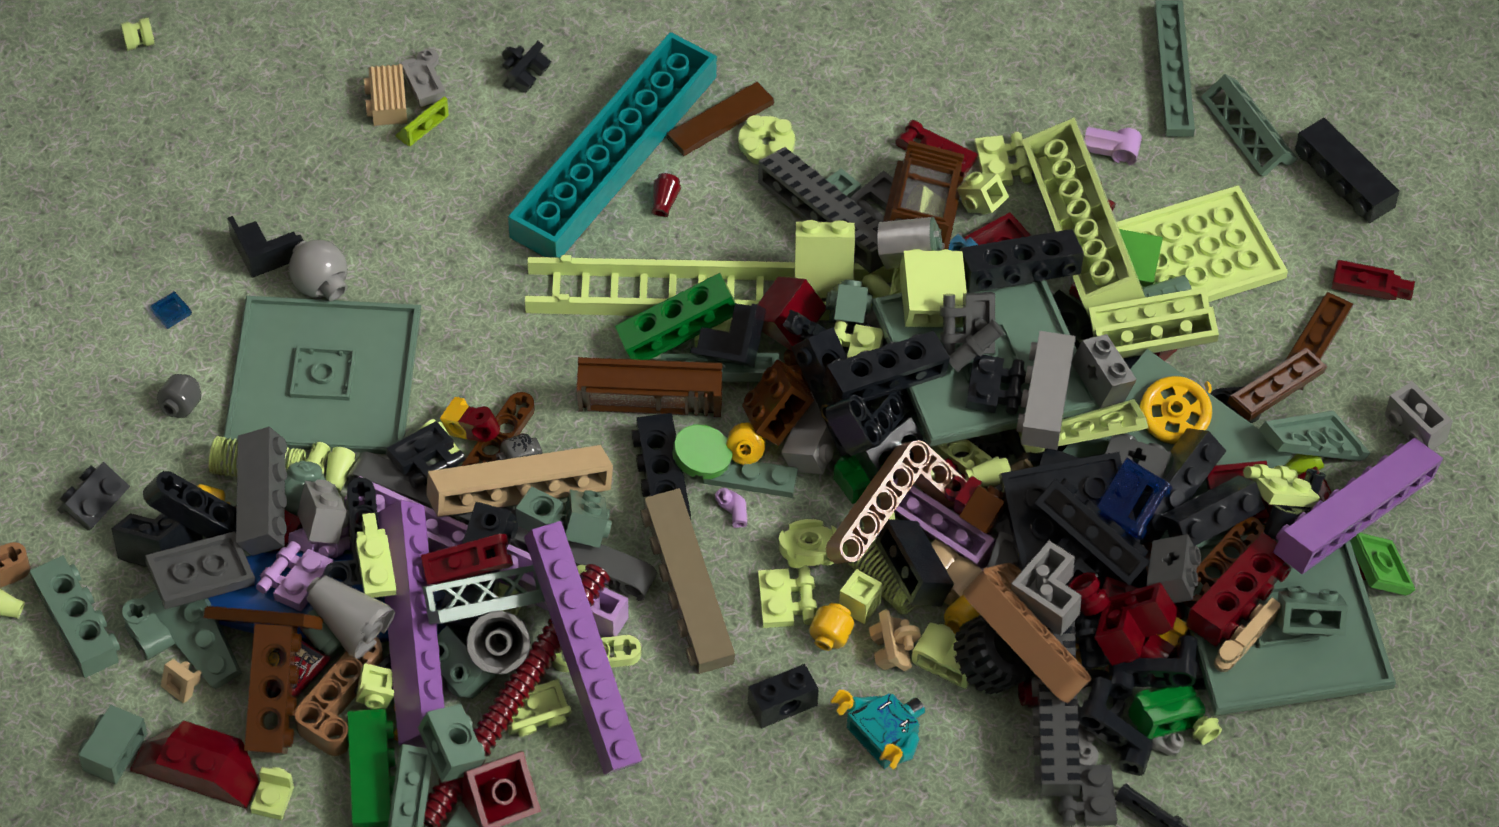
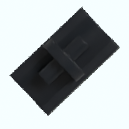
(518, 75)
(1090, 651)

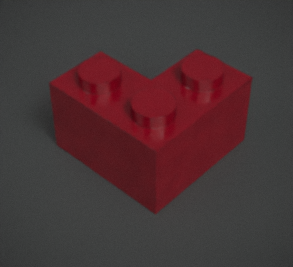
(1131, 619)

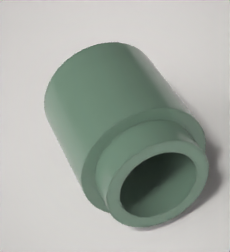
(322, 639)

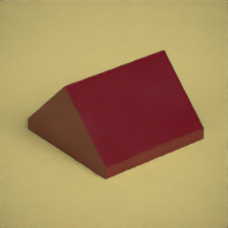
(788, 295)
(500, 791)

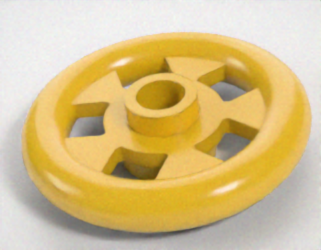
(1180, 386)

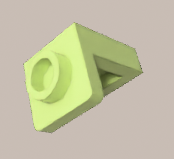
(375, 686)

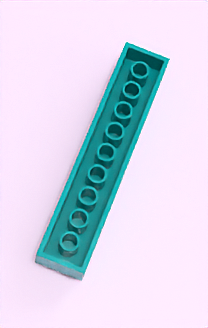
(612, 147)

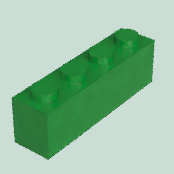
(370, 767)

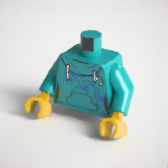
(883, 725)

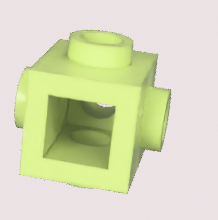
(982, 192)

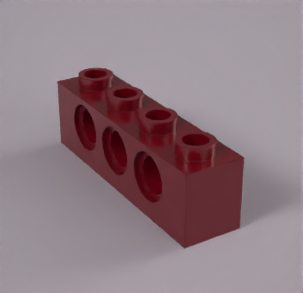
(1208, 614)

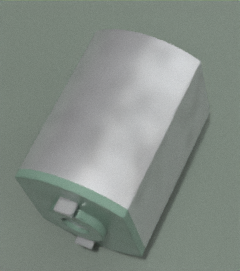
(907, 235)

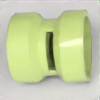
(131, 35)

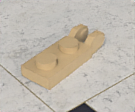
(1246, 636)

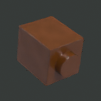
(984, 508)

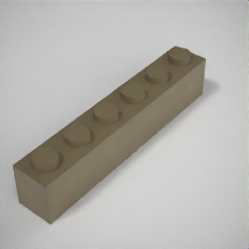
(688, 581)

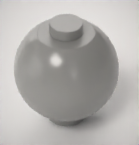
(318, 269)

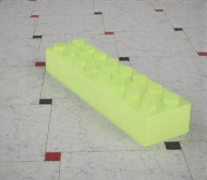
(1079, 203)

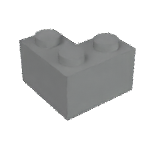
(1044, 588)

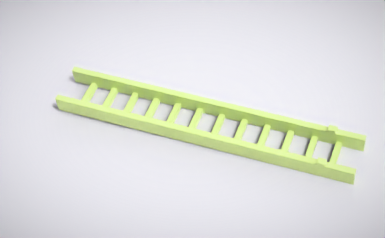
(653, 268)

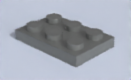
(199, 570)

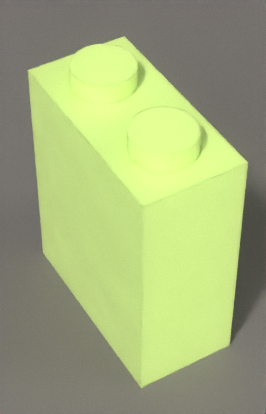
(824, 253)
(925, 280)

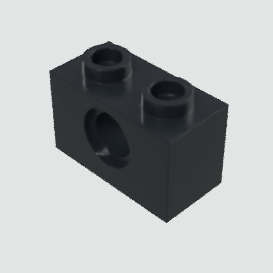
(783, 696)

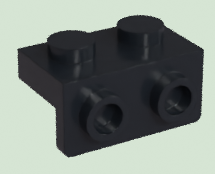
(94, 495)

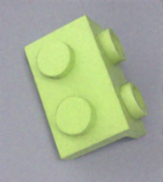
(544, 706)

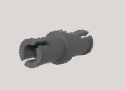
(975, 345)

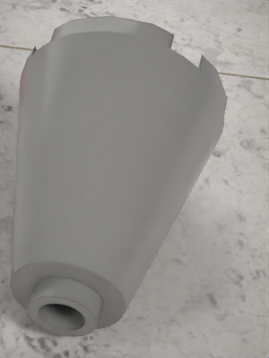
(349, 614)
(492, 654)

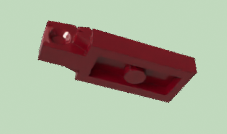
(1371, 281)

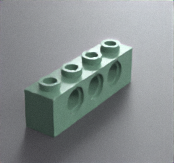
(89, 655)

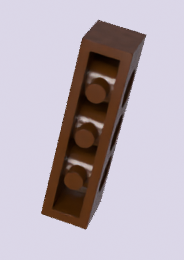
(265, 640)

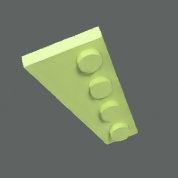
(1098, 424)

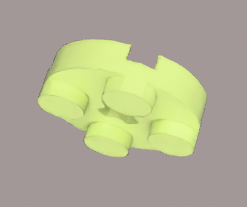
(765, 126)
(798, 552)

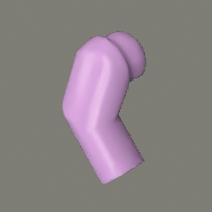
(733, 504)

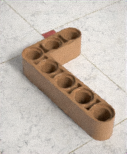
(891, 495)
(996, 602)

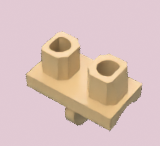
(898, 640)

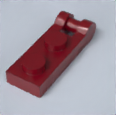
(915, 129)
(466, 560)

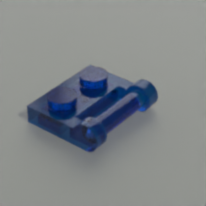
(1124, 493)

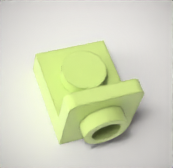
(272, 793)

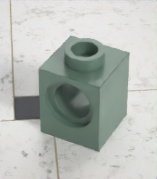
(536, 503)

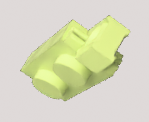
(375, 559)

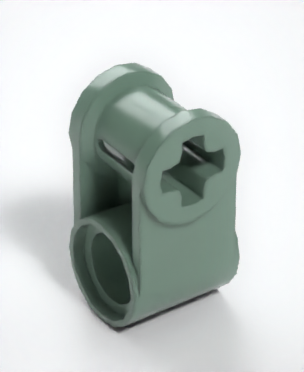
(146, 630)

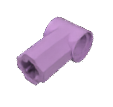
(1119, 145)

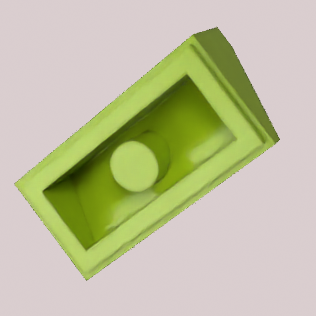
(424, 122)

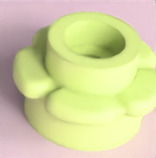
(1206, 729)

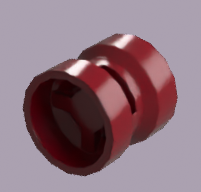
(1092, 597)

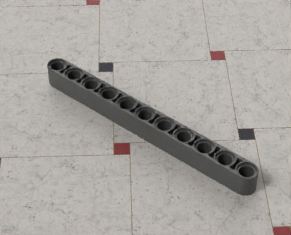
(626, 572)

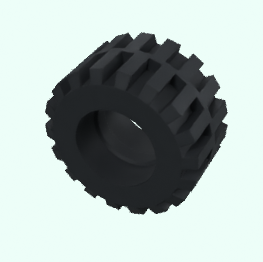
(988, 658)

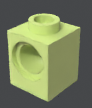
(861, 596)

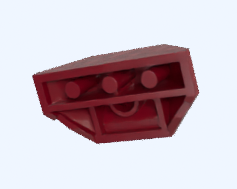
(200, 762)

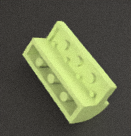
(1157, 322)

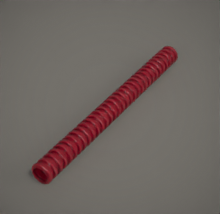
(511, 699)

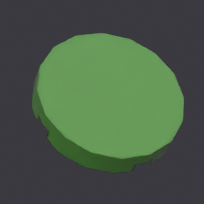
(701, 451)

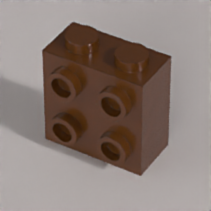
(777, 402)

